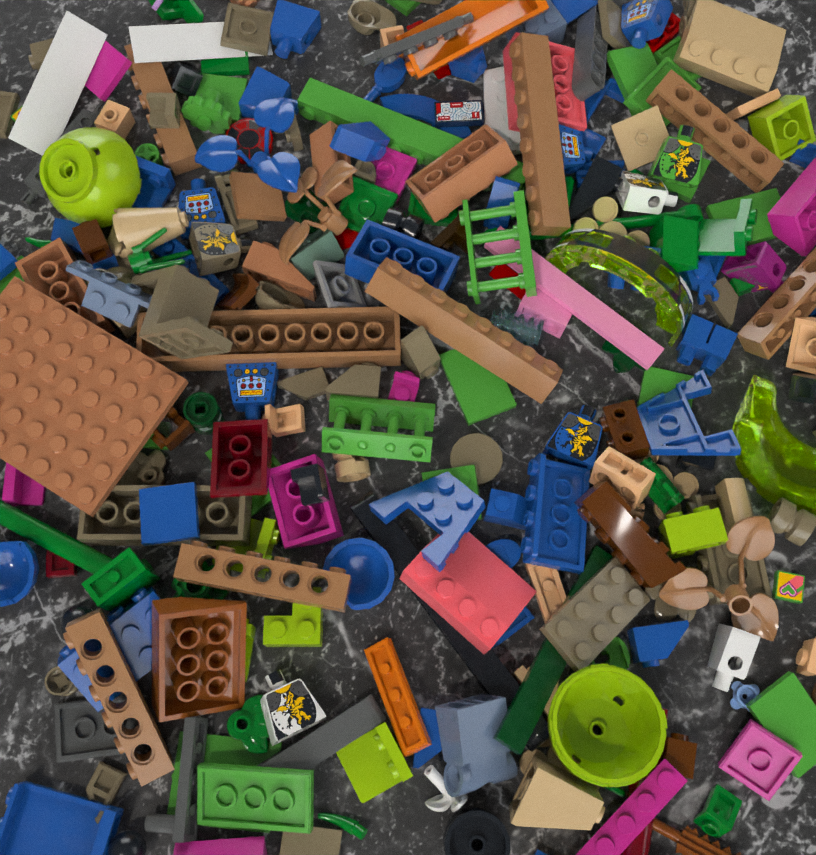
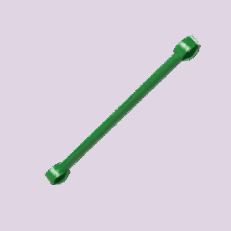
(690, 212)
(52, 539)

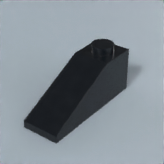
(598, 182)

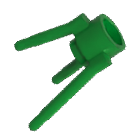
(143, 261)

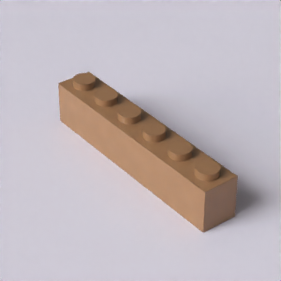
(177, 143)

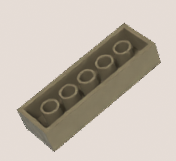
(117, 522)

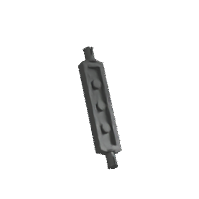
(410, 44)
(32, 181)

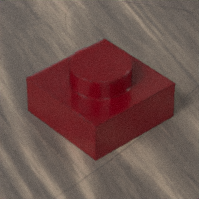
(58, 566)

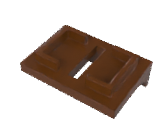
(242, 291)

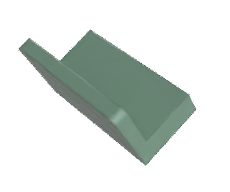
(316, 246)

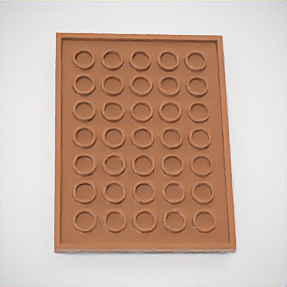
(74, 397)

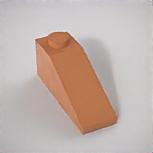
(266, 265)

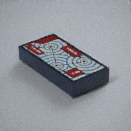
(458, 113)

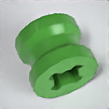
(149, 151)

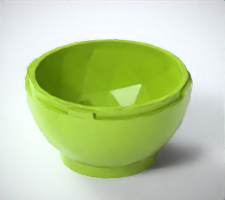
(97, 181)
(630, 733)

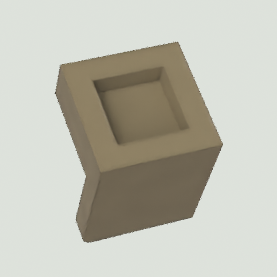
(164, 110)

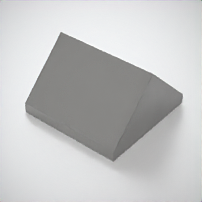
(336, 287)

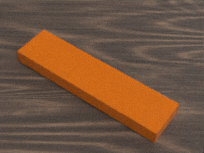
(397, 697)

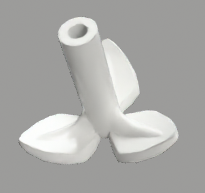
(443, 801)

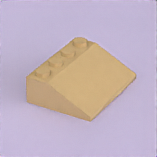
(730, 48)

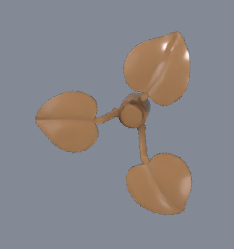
(329, 218)
(754, 614)

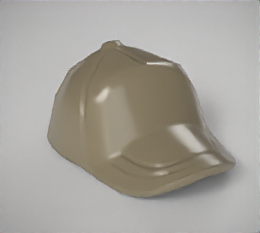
(369, 16)
(275, 297)

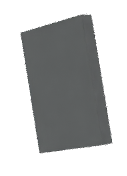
(83, 733)

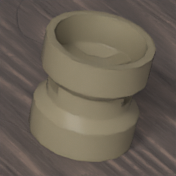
(55, 682)

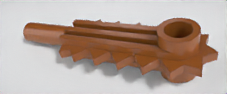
(688, 841)

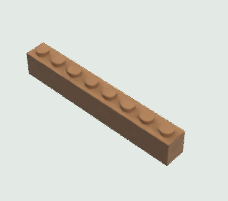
(539, 135)
(464, 330)

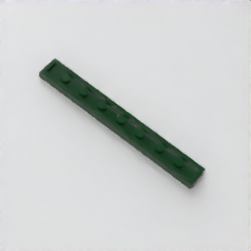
(541, 676)

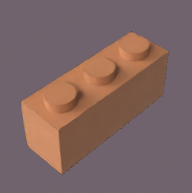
(324, 157)

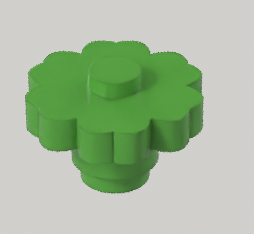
(207, 112)

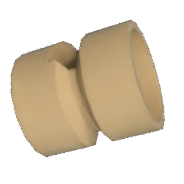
(351, 467)

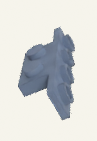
(109, 295)

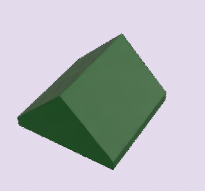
(677, 241)

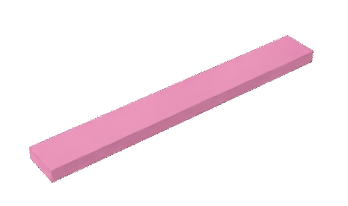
(585, 306)

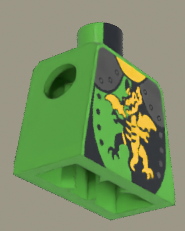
(678, 159)

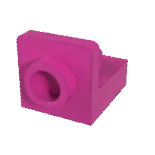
(404, 387)

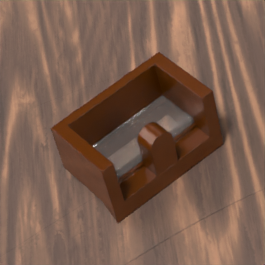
(171, 430)

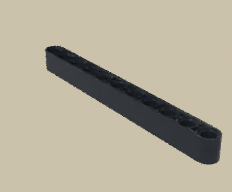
(485, 667)

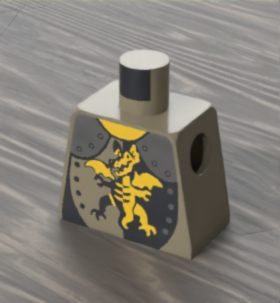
(216, 247)

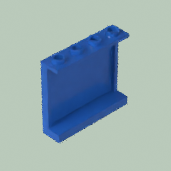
(55, 823)

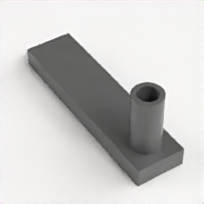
(184, 822)

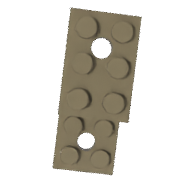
(180, 313)

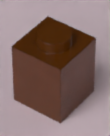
(92, 241)
(680, 754)

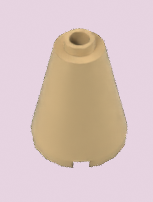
(138, 224)

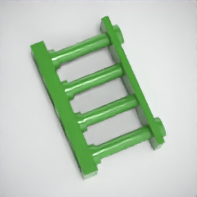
(522, 256)
(382, 413)

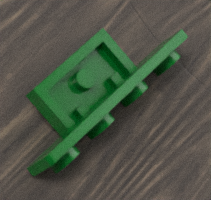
(179, 9)

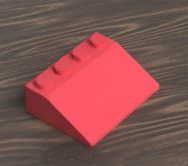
(569, 109)
(472, 591)

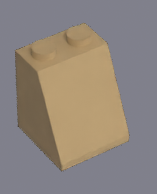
(555, 799)

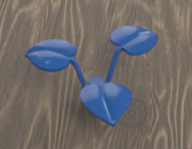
(280, 171)

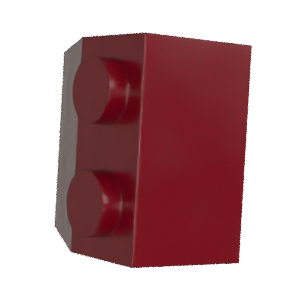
(241, 458)

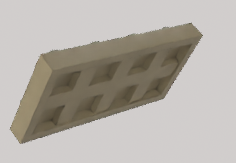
(595, 615)

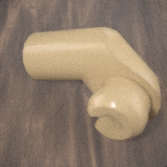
(115, 246)

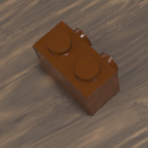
(624, 429)

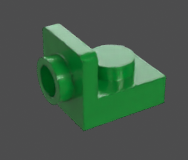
(718, 812)

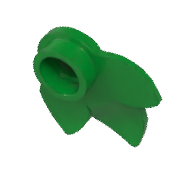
(256, 731)

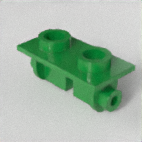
(662, 491)

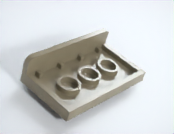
(722, 566)

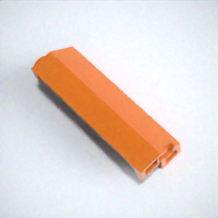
(490, 21)

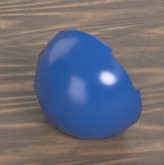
(369, 568)
(17, 571)

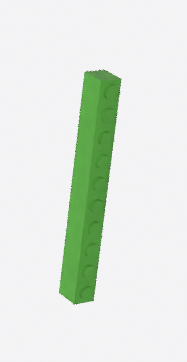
(406, 135)

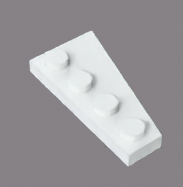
(495, 107)

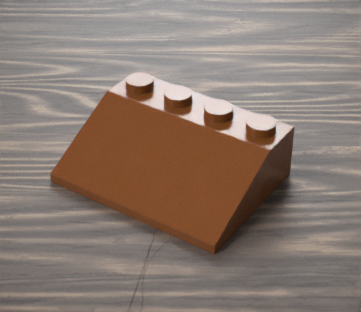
(197, 656)

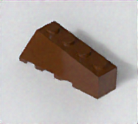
(627, 536)

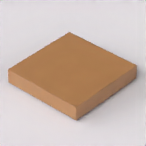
(256, 199)

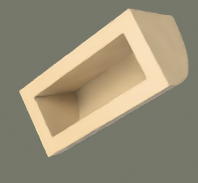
(733, 501)

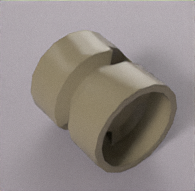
(795, 524)

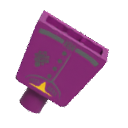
(759, 267)

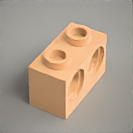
(624, 475)

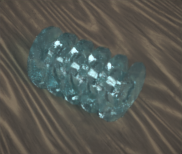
(518, 328)

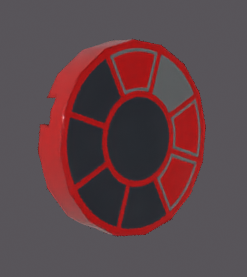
(249, 137)

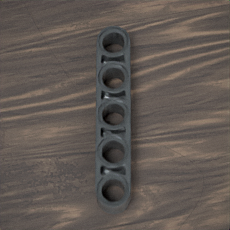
(589, 56)
(329, 736)

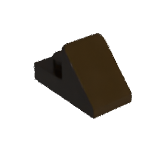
(452, 235)

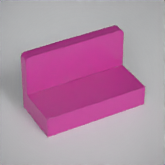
(21, 489)

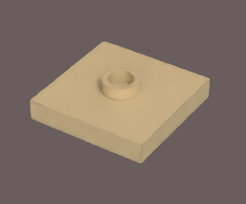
(640, 137)

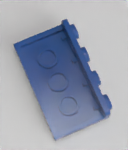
(553, 527)
(134, 635)

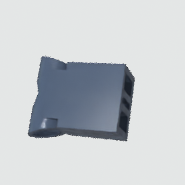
(469, 745)

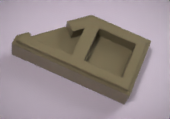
(727, 302)
(306, 385)
(105, 785)

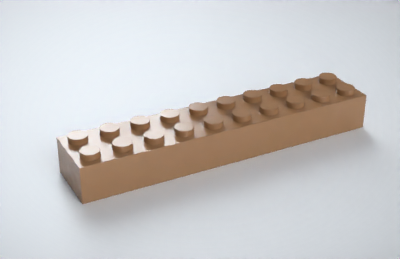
(295, 339)

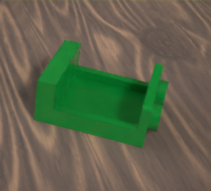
(120, 580)

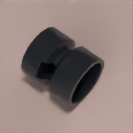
(398, 221)

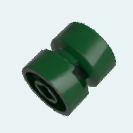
(201, 411)

